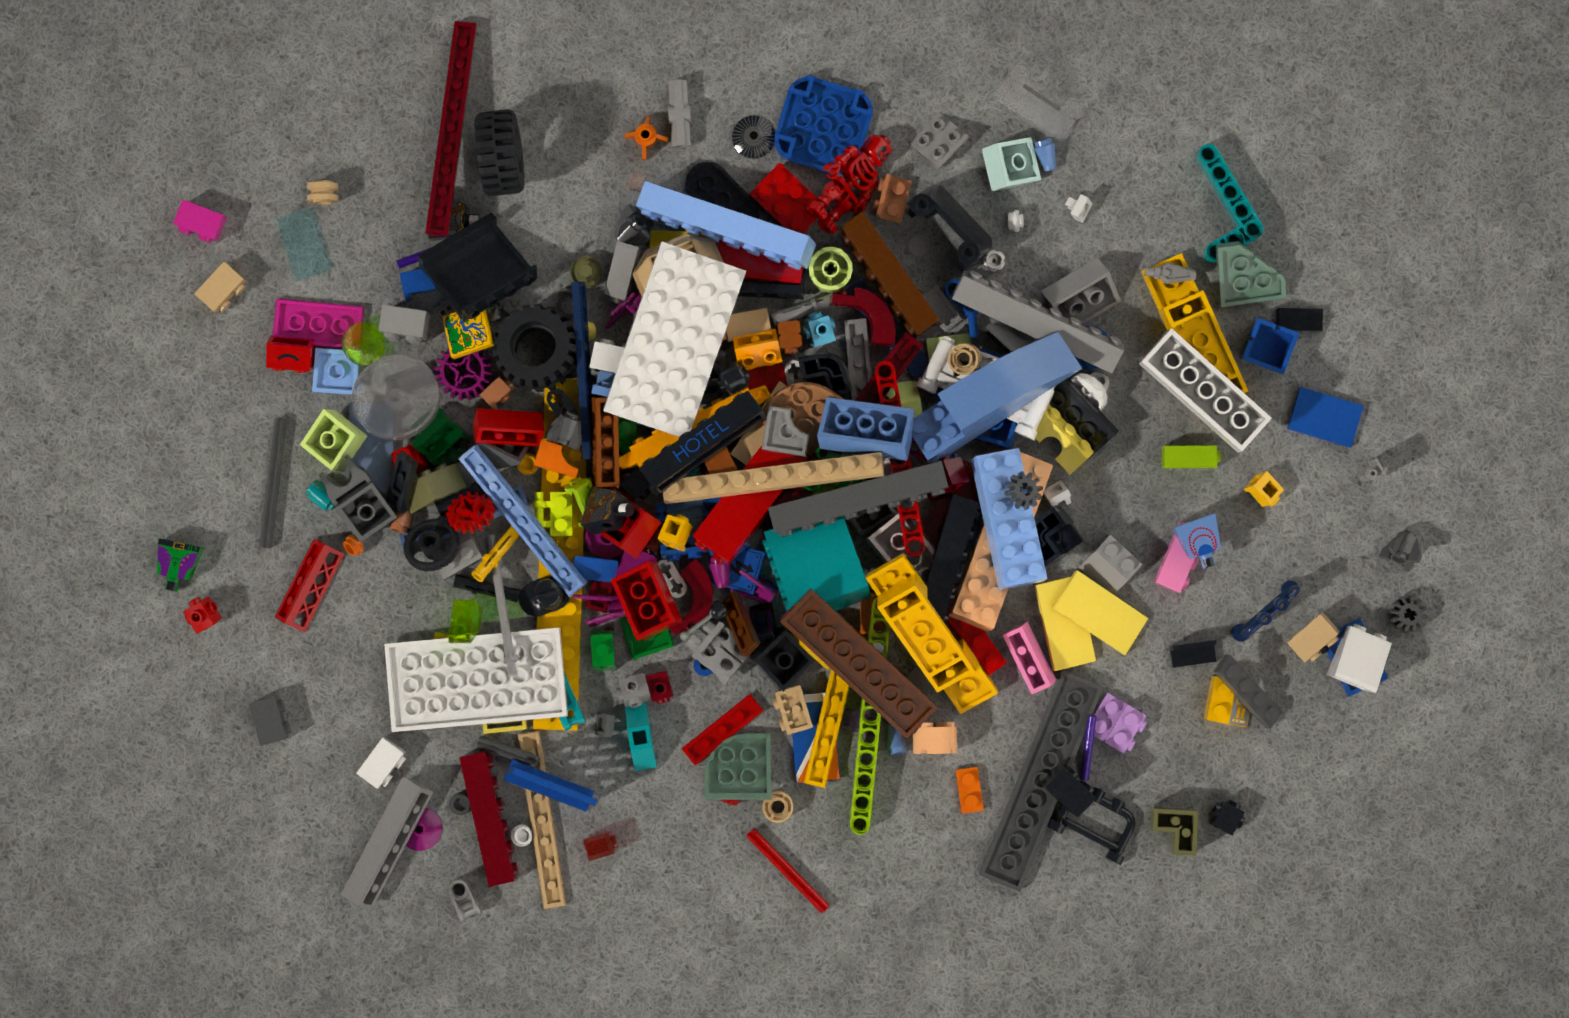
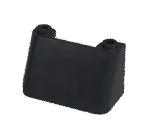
(975, 238)

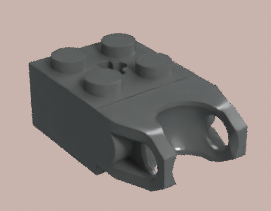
(353, 494)

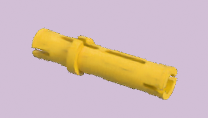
(496, 553)

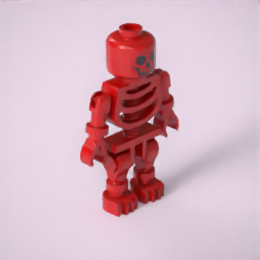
(853, 166)

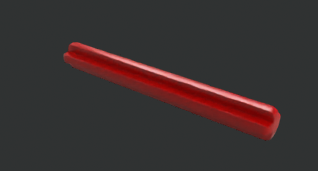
(788, 871)

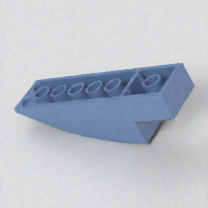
(992, 395)

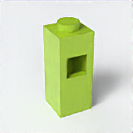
(1190, 457)

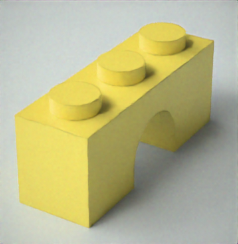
(1074, 448)

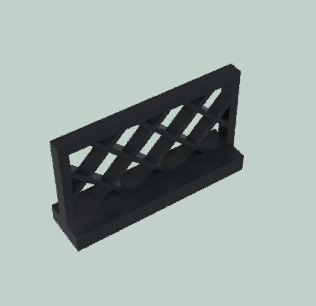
(767, 289)

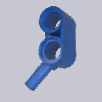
(972, 319)

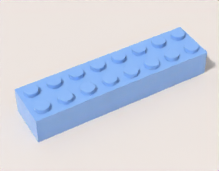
(727, 225)

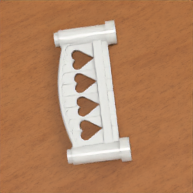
(941, 375)

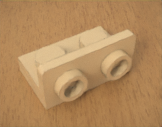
(793, 710)

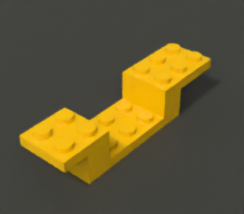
(1192, 318)
(941, 658)

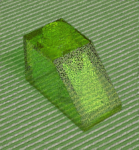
(465, 621)

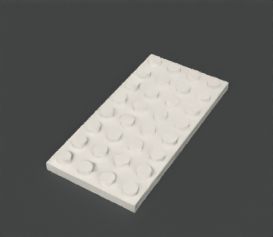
(674, 340)
(469, 683)

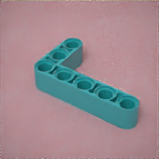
(1230, 204)

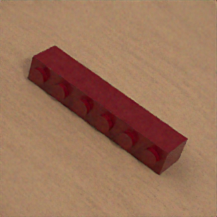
(488, 819)

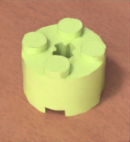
(821, 261)

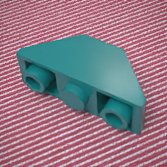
(640, 737)

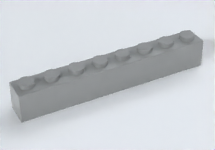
(1036, 320)

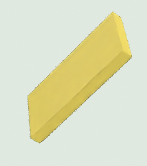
(1100, 612)
(1066, 641)

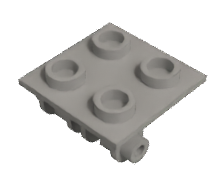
(939, 140)

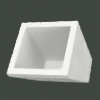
(1360, 658)

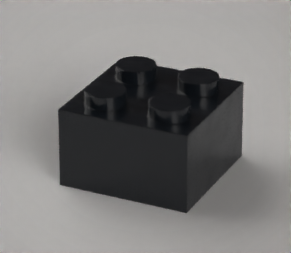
(782, 659)
(1065, 788)

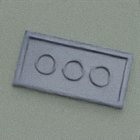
(374, 456)

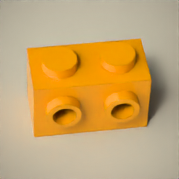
(757, 349)

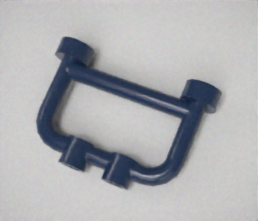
(1288, 591)

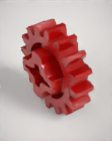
(470, 512)

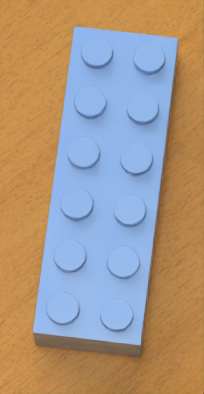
(1009, 530)

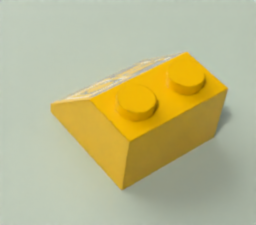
(1224, 706)

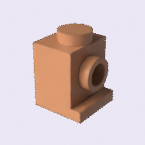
(498, 392)

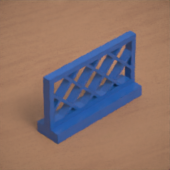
(549, 785)

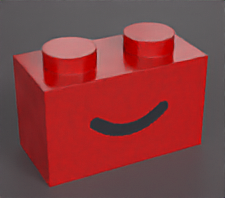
(290, 354)

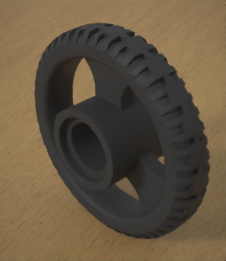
(435, 552)

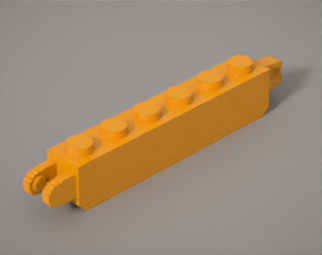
(651, 446)

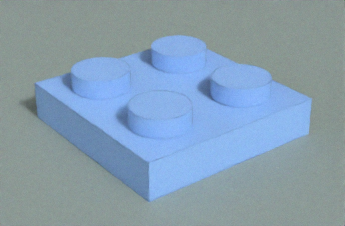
(333, 372)

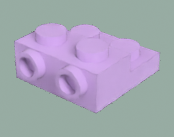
(1118, 723)

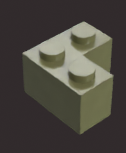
(435, 486)
(1182, 824)

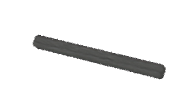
(273, 483)

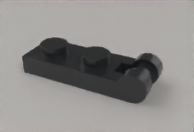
(402, 481)

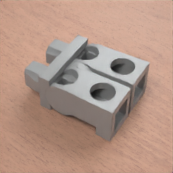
(717, 650)

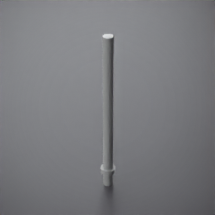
(509, 658)

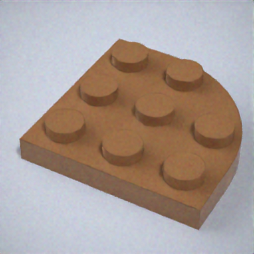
(806, 407)

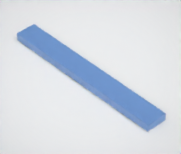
(522, 520)

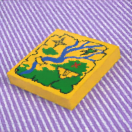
(467, 336)

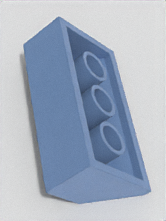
(866, 428)

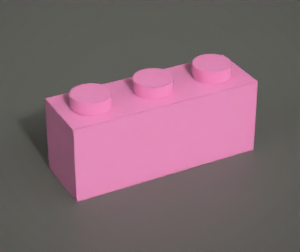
(1175, 567)
(1029, 657)

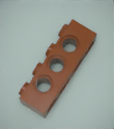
(605, 445)

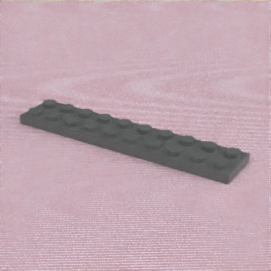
(1030, 802)

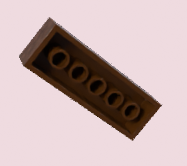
(889, 275)

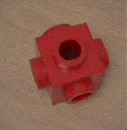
(202, 614)

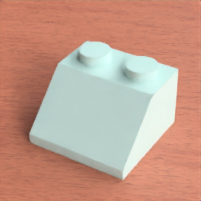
(1011, 164)

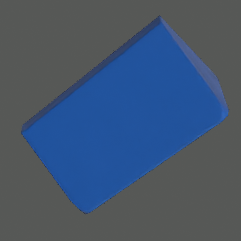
(596, 568)

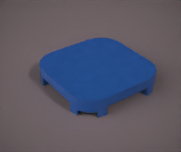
(821, 122)

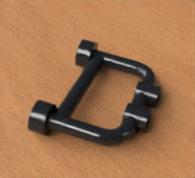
(1117, 806)

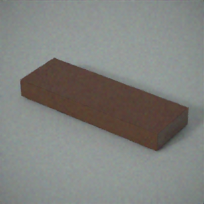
(740, 624)

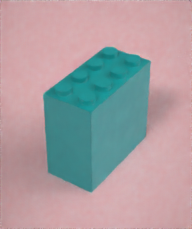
(819, 561)

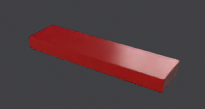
(722, 729)

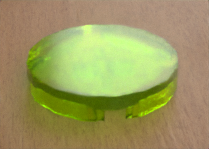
(363, 343)

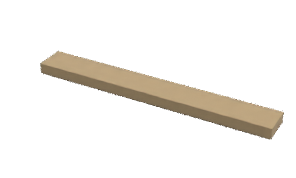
(543, 831)

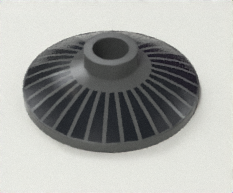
(753, 148)

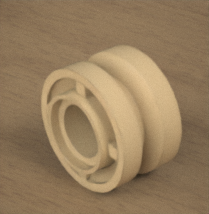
(322, 192)
(974, 355)
(778, 816)

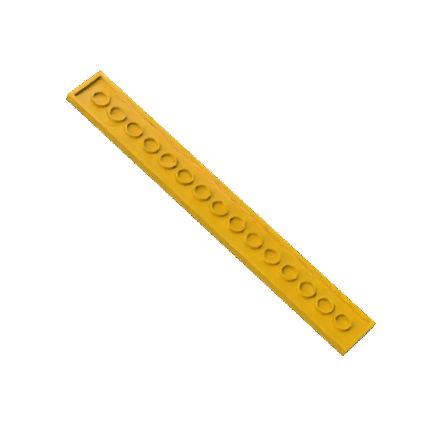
(569, 616)

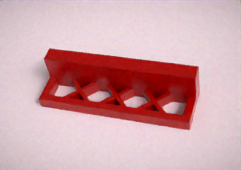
(305, 583)

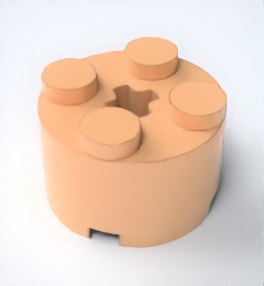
(936, 739)

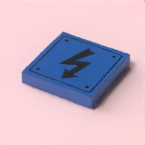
(749, 561)

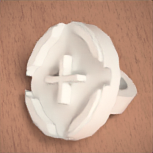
(1094, 387)

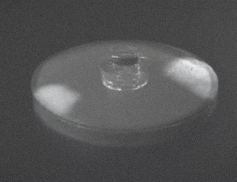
(396, 397)

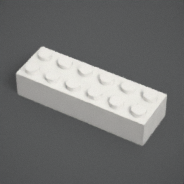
(1205, 390)

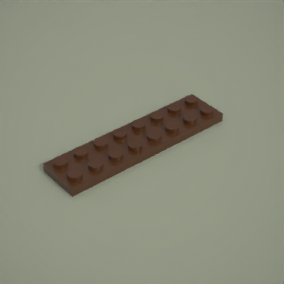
(858, 663)

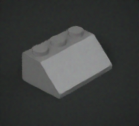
(1083, 292)

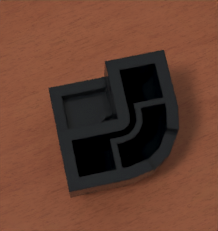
(826, 370)
(1056, 534)

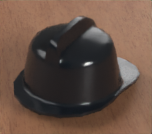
(542, 597)

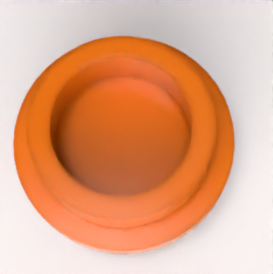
(353, 545)

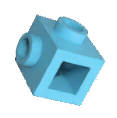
(819, 329)

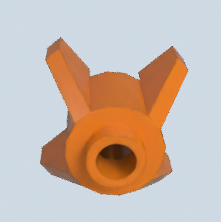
(646, 143)

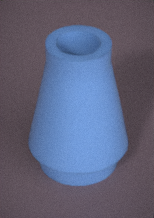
(1046, 153)
(895, 741)

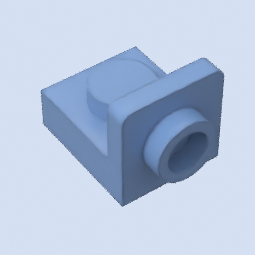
(603, 383)

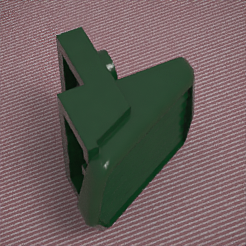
(442, 440)

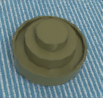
(587, 270)

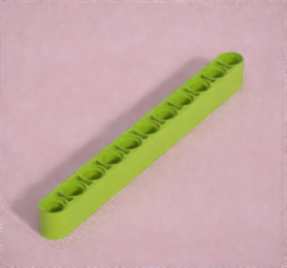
(867, 746)

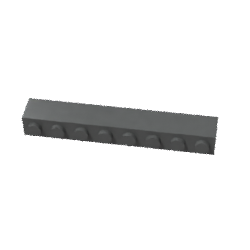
(858, 498)

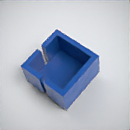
(1269, 346)

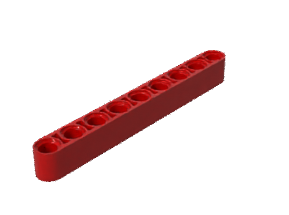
(913, 512)

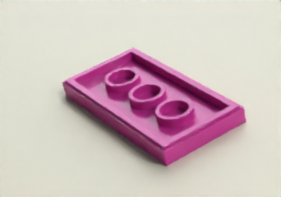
(315, 321)

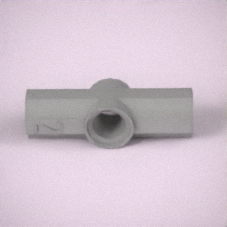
(679, 113)

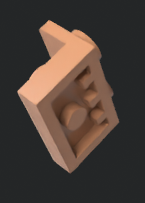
(893, 198)

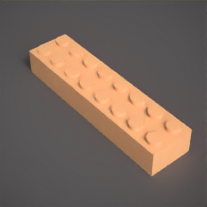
(977, 594)

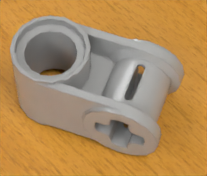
(464, 900)

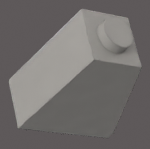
(620, 275)

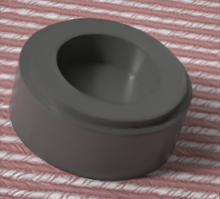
(460, 804)

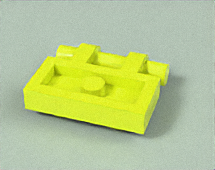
(560, 512)

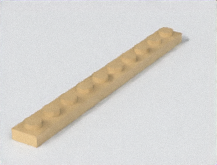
(775, 478)

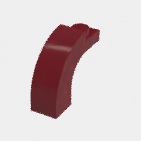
(874, 308)
(703, 596)

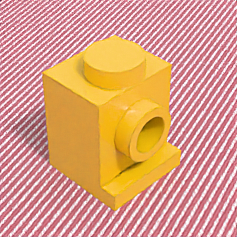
(1269, 484)
(675, 532)

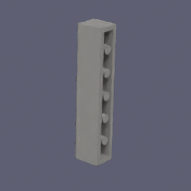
(387, 843)

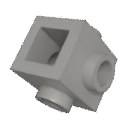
(633, 690)

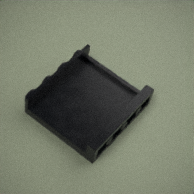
(476, 268)

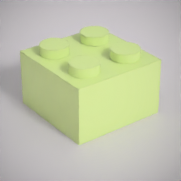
(333, 439)

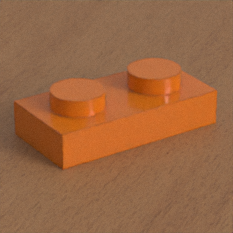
(969, 789)

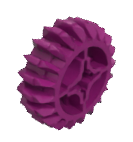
(459, 380)

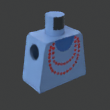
(1199, 539)

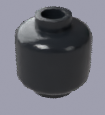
(733, 378)

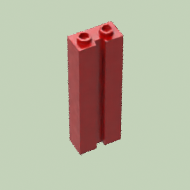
(739, 516)

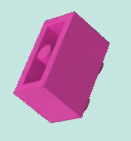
(199, 221)

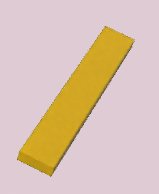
(827, 731)

